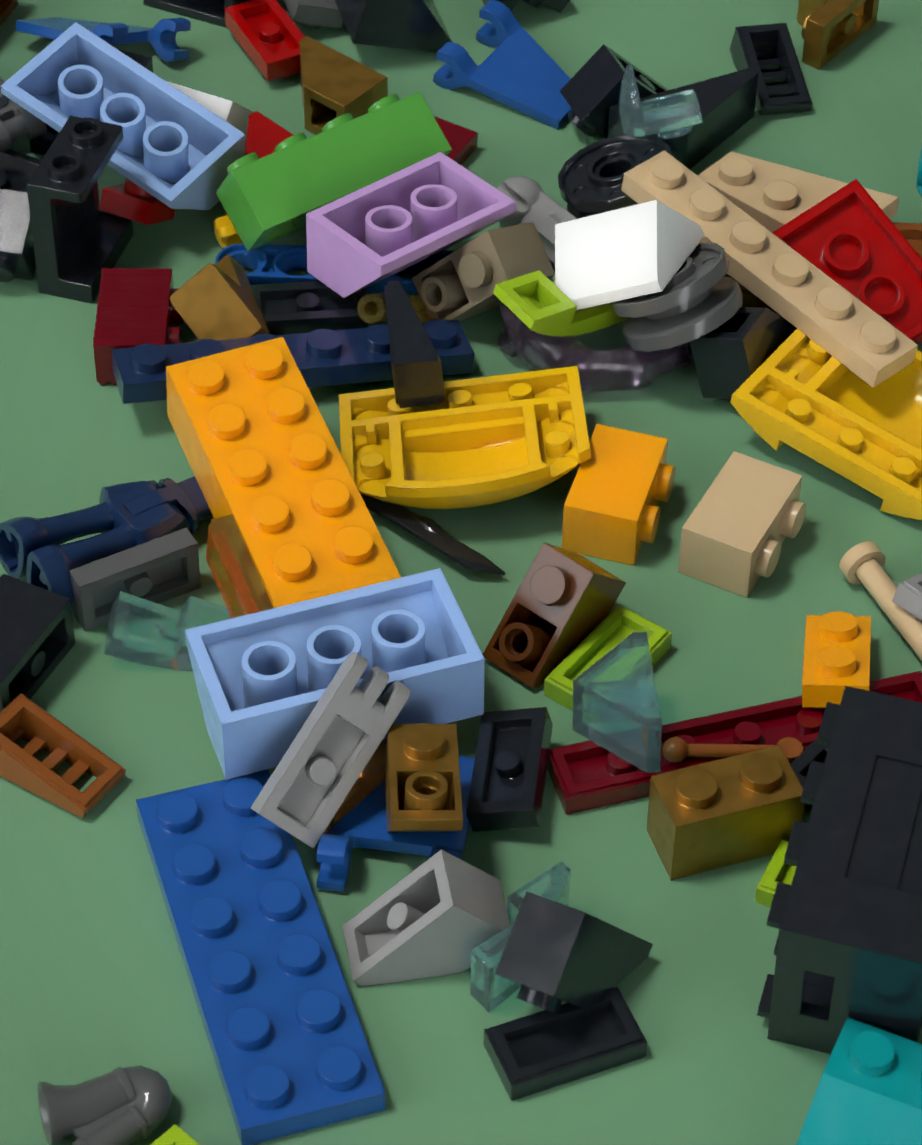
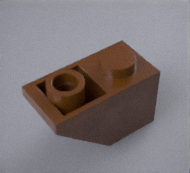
(551, 613)

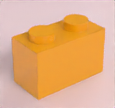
(617, 494)

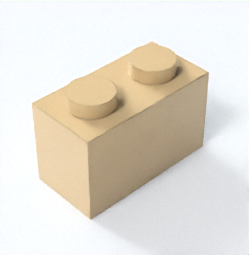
(741, 524)

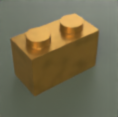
(723, 811)

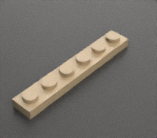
(777, 272)

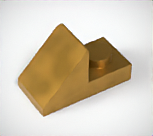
(832, 26)
(220, 303)

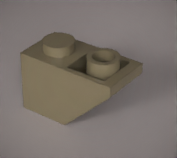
(466, 278)

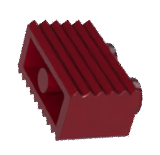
(131, 312)

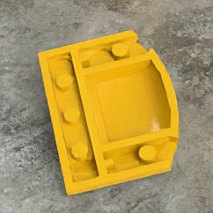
(840, 420)
(474, 449)

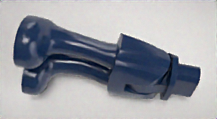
(125, 518)

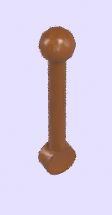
(676, 749)

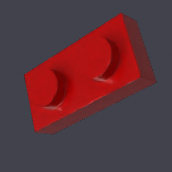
(266, 36)

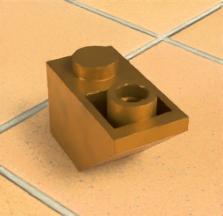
(335, 85)
(423, 778)

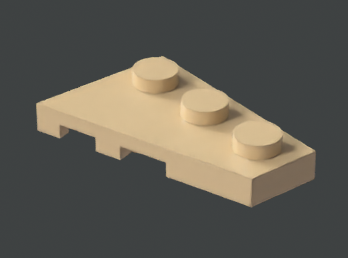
(777, 192)

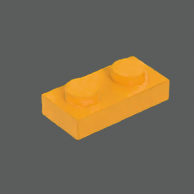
(835, 657)

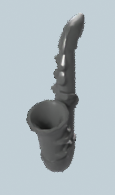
(107, 1108)

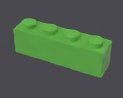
(275, 192)

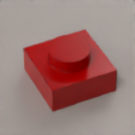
(134, 204)

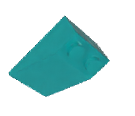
(867, 1091)

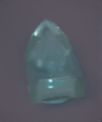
(666, 115)

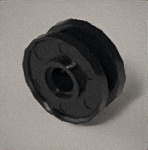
(594, 175)

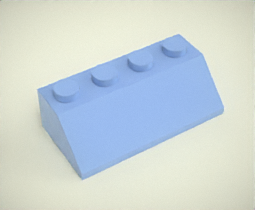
(168, 138)
(271, 667)

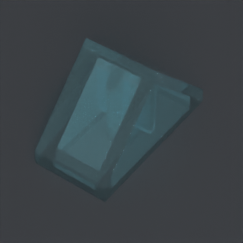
(620, 705)

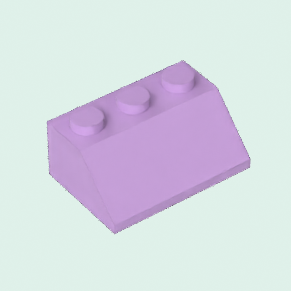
(399, 222)

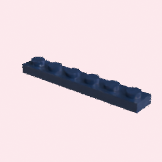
(322, 357)

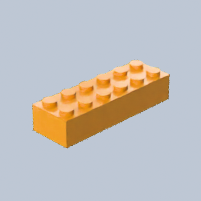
(277, 470)

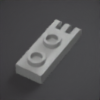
(331, 750)

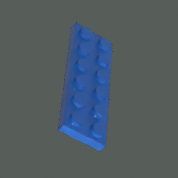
(259, 962)

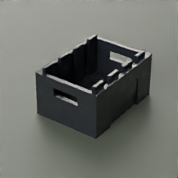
(856, 893)

